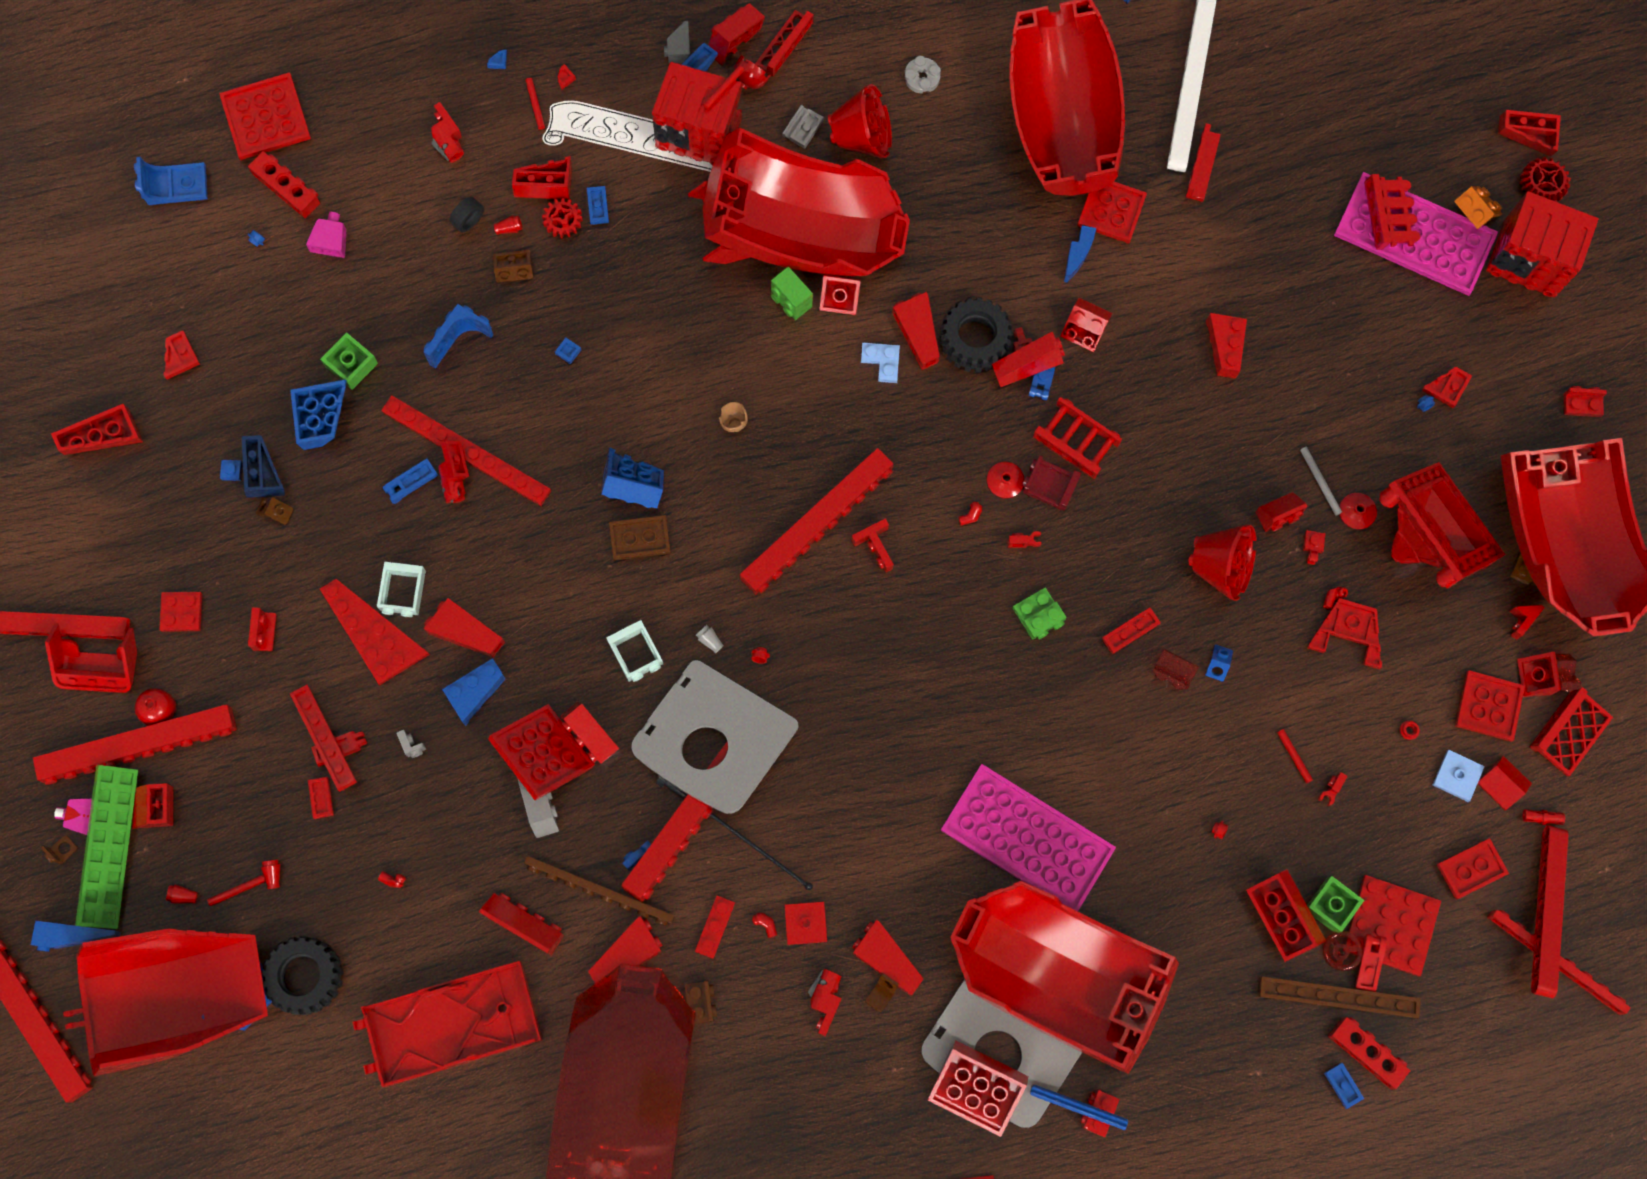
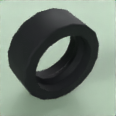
(466, 214)

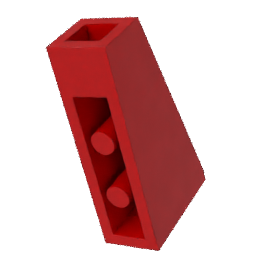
(917, 326)
(1029, 360)
(461, 628)
(631, 948)
(886, 957)

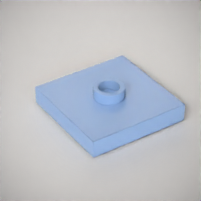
(1458, 775)

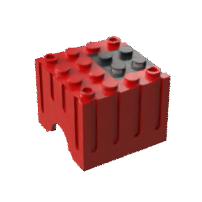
(684, 123)
(1542, 244)

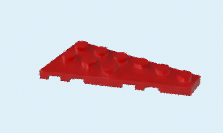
(378, 641)

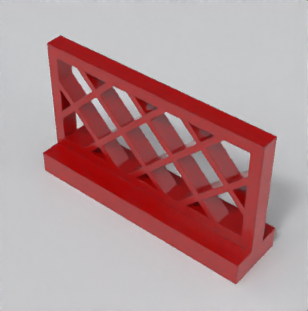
(1557, 723)

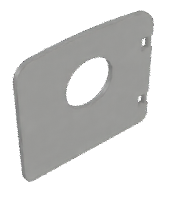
(751, 725)
(1042, 1057)

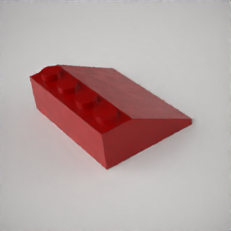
(978, 1088)

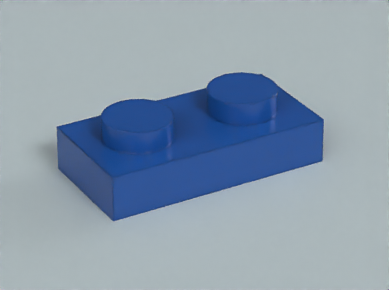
(597, 205)
(1343, 1085)

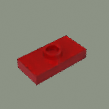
(320, 797)

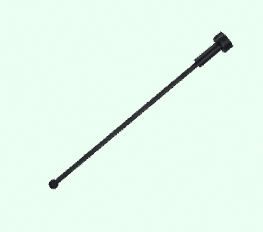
(808, 886)

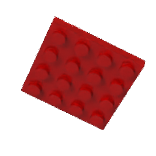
(265, 116)
(541, 752)
(1400, 916)

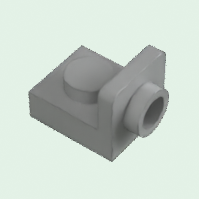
(407, 741)

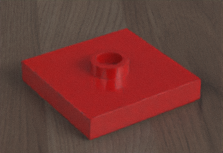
(805, 923)

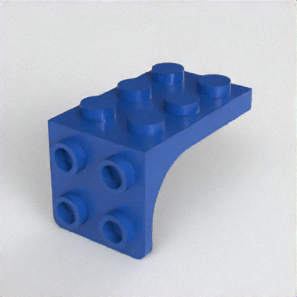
(170, 183)
(456, 322)

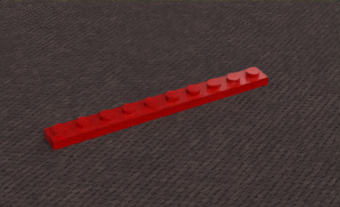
(473, 454)

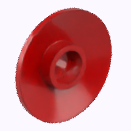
(1003, 488)
(1354, 518)

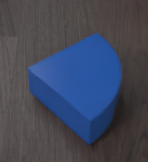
(498, 60)

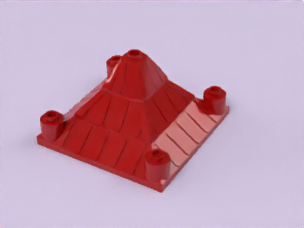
(1438, 526)

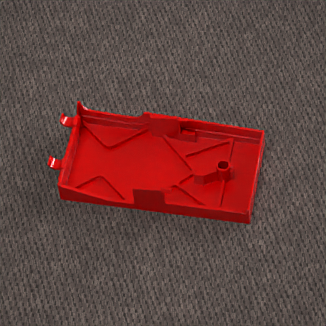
(450, 1024)

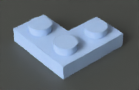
(884, 355)

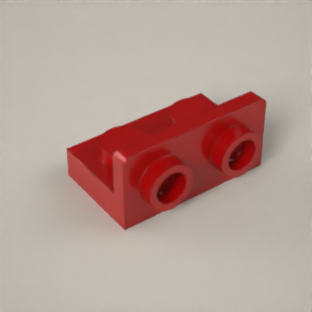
(1584, 401)
(262, 630)
(1102, 1101)

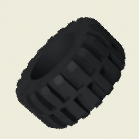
(979, 312)
(278, 963)

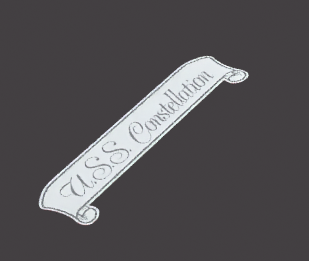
(609, 129)

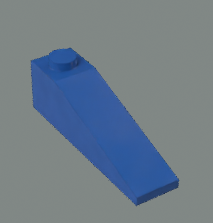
(56, 936)

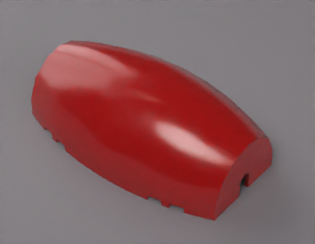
(1068, 97)

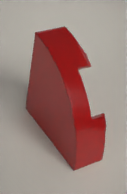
(565, 76)

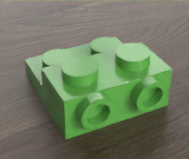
(1039, 614)

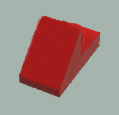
(1526, 617)

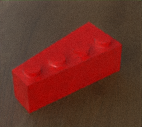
(98, 432)

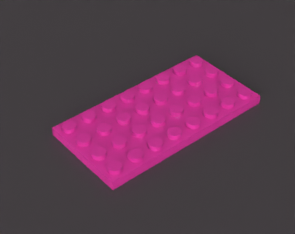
(1449, 243)
(1028, 838)

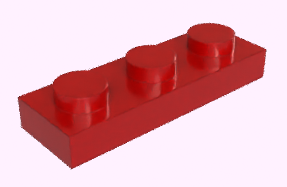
(1131, 630)
(715, 927)

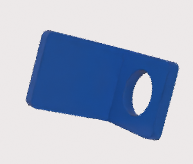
(1220, 658)

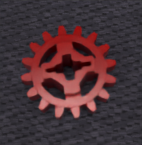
(562, 209)

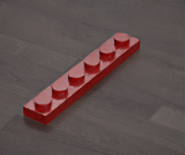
(323, 738)

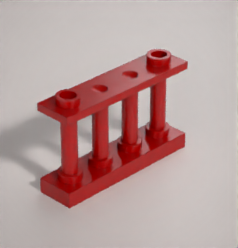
(1061, 447)

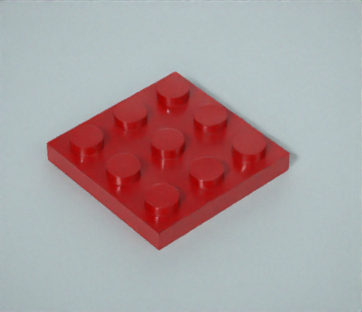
(1113, 211)
(1490, 706)

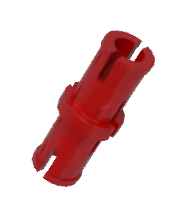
(1543, 817)

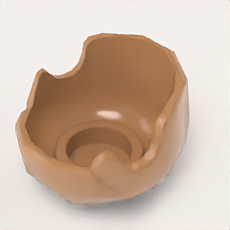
(733, 417)

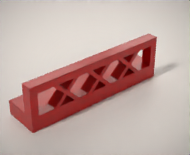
(787, 45)
(1203, 164)

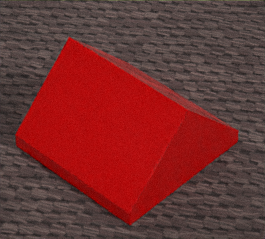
(840, 294)
(1539, 675)
(1504, 783)

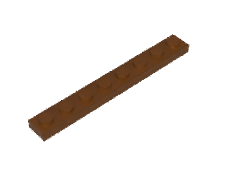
(606, 894)
(1339, 997)

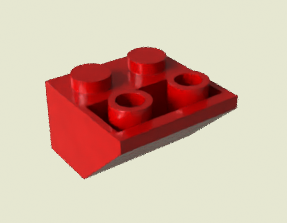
(1086, 324)
(1281, 511)
(153, 806)

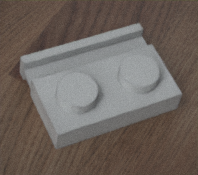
(803, 126)

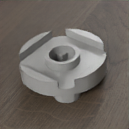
(922, 84)

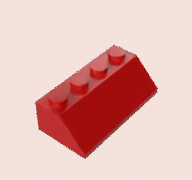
(522, 923)

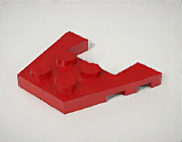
(1353, 623)

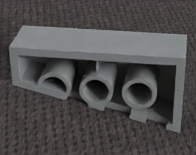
(540, 813)

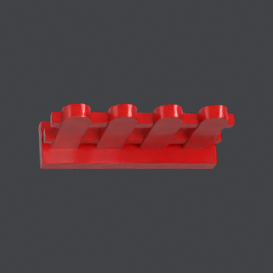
(1380, 211)

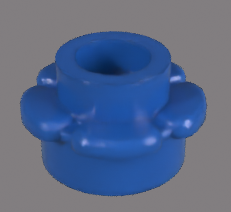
(256, 238)
(1425, 403)

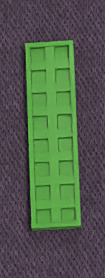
(106, 847)

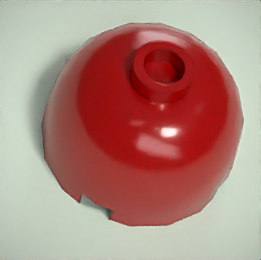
(752, 76)
(155, 706)

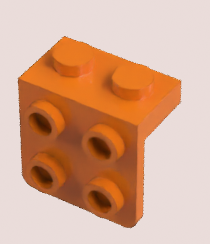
(1478, 206)

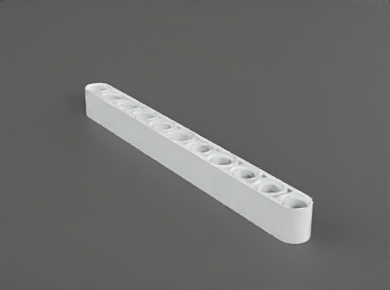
(1191, 85)

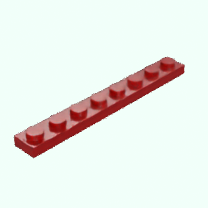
(1566, 966)

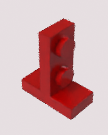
(875, 545)

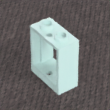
(403, 570)
(626, 634)

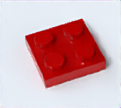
(180, 611)

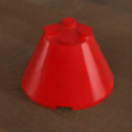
(862, 124)
(1225, 559)

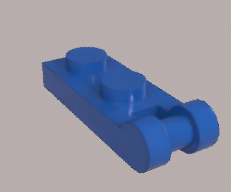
(1042, 379)
(410, 481)

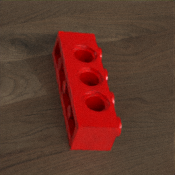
(303, 204)
(1341, 1036)

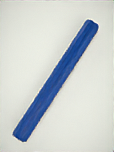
(1079, 1107)

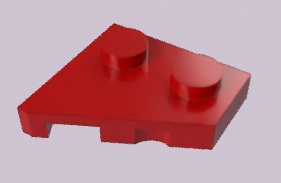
(178, 355)
(1449, 386)

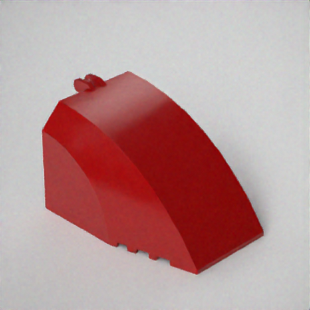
(151, 989)

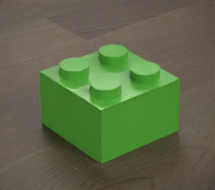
(791, 293)
(349, 361)
(1334, 904)

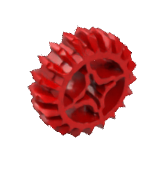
(1542, 171)

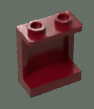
(1050, 483)

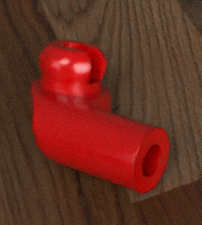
(973, 515)
(1333, 595)
(397, 882)
(766, 921)

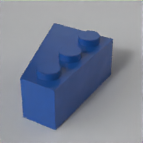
(474, 689)

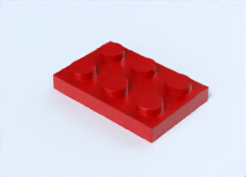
(1472, 869)

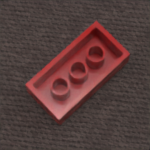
(1286, 915)

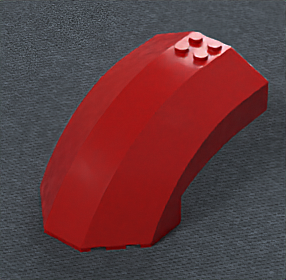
(802, 209)
(1580, 532)
(1063, 972)

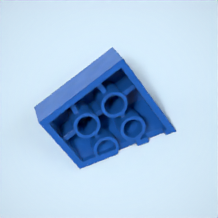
(317, 413)
(632, 480)

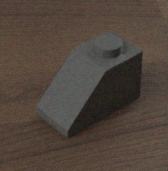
(678, 44)

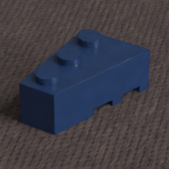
(258, 469)

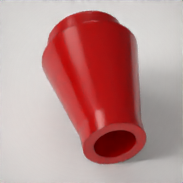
(509, 225)
(271, 873)
(178, 894)

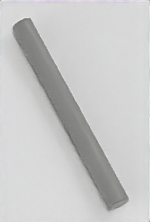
(1321, 481)

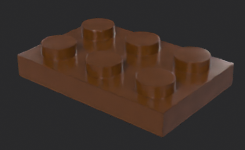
(639, 537)

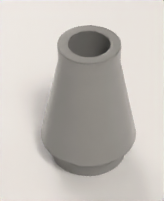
(709, 638)

